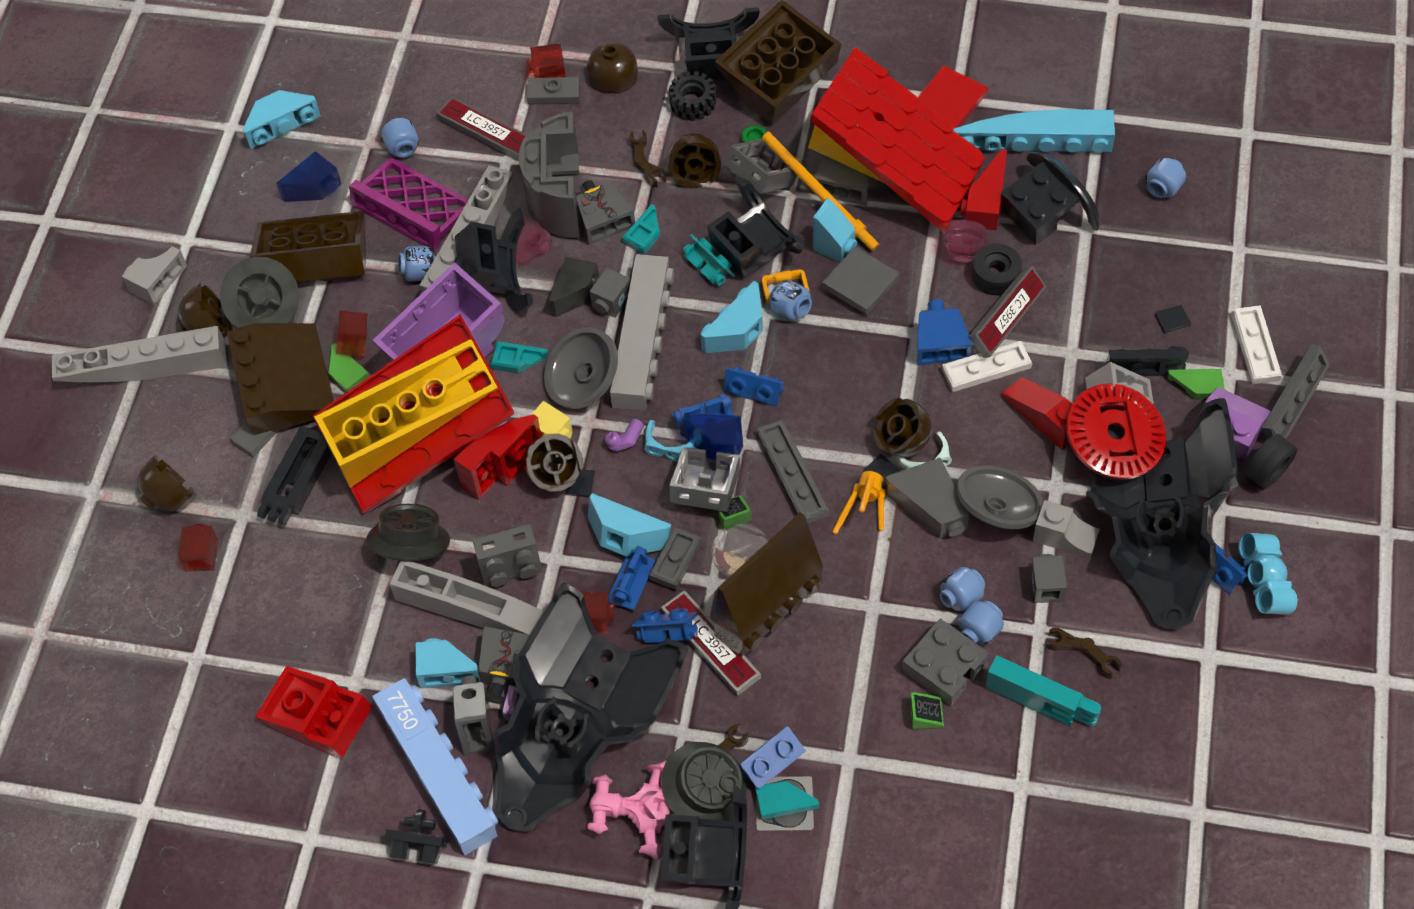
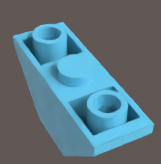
(278, 115)
(736, 324)
(625, 528)

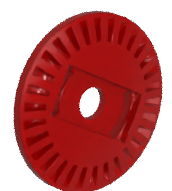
(1140, 423)

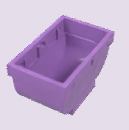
(440, 303)

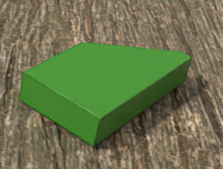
(345, 370)
(1197, 382)

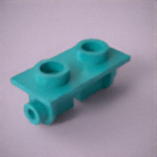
(716, 267)

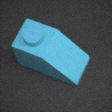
(832, 232)
(442, 664)

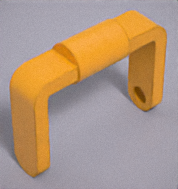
(781, 276)

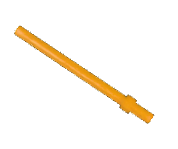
(817, 188)

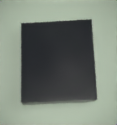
(1173, 319)
(883, 467)
(583, 484)

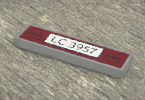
(732, 669)

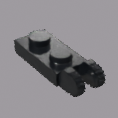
(1150, 361)

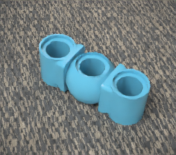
(1267, 573)

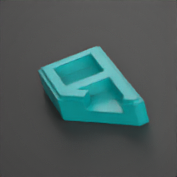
(643, 232)
(516, 357)
(783, 799)

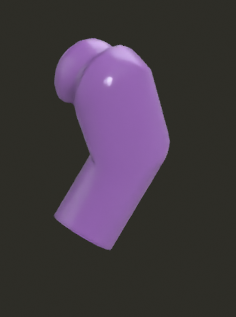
(625, 440)

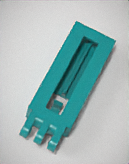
(1041, 693)

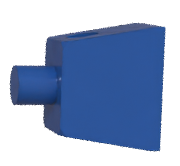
(941, 335)

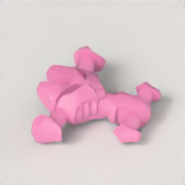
(645, 809)

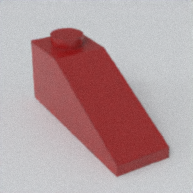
(985, 194)
(1041, 408)

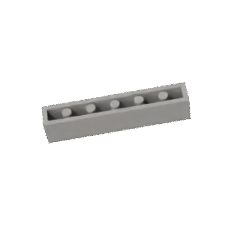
(641, 331)

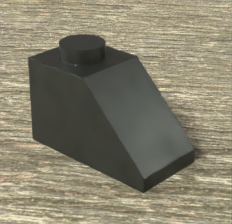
(573, 285)

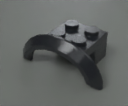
(708, 40)
(1044, 196)
(753, 236)
(493, 260)
(707, 851)

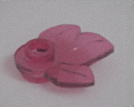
(527, 243)

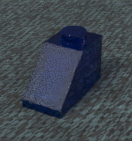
(309, 180)
(713, 433)

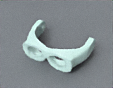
(944, 454)

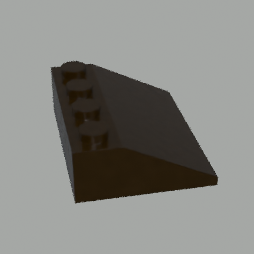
(778, 61)
(315, 245)
(279, 374)
(768, 587)

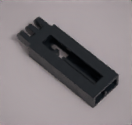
(298, 468)

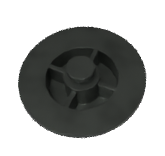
(259, 292)
(408, 533)
(702, 781)

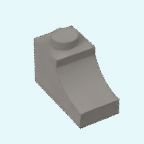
(154, 276)
(1116, 374)
(1064, 531)

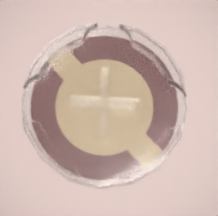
(735, 547)

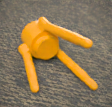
(869, 490)

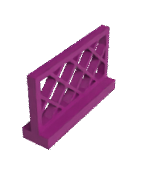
(398, 214)

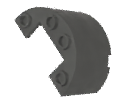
(545, 153)

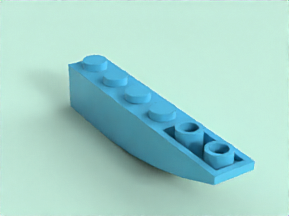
(1044, 131)

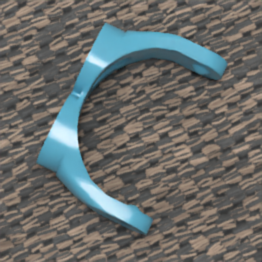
(651, 446)

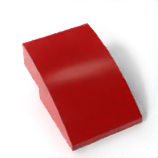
(496, 455)
(314, 711)

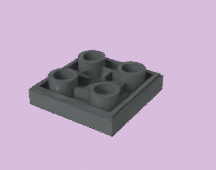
(861, 280)

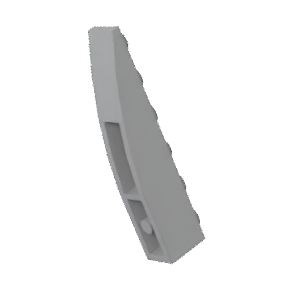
(481, 208)
(144, 358)
(462, 599)

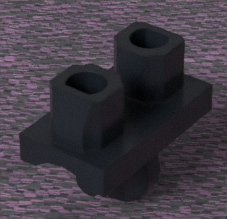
(430, 844)

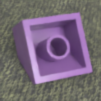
(1246, 420)

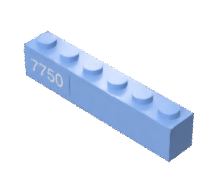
(435, 766)

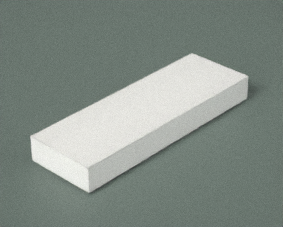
(1256, 345)
(977, 370)

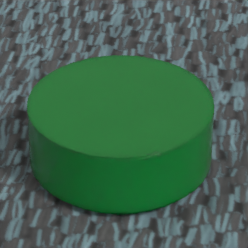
(753, 133)

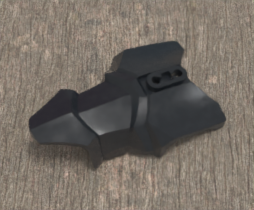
(1165, 529)
(563, 723)

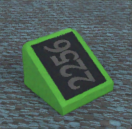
(737, 513)
(926, 711)

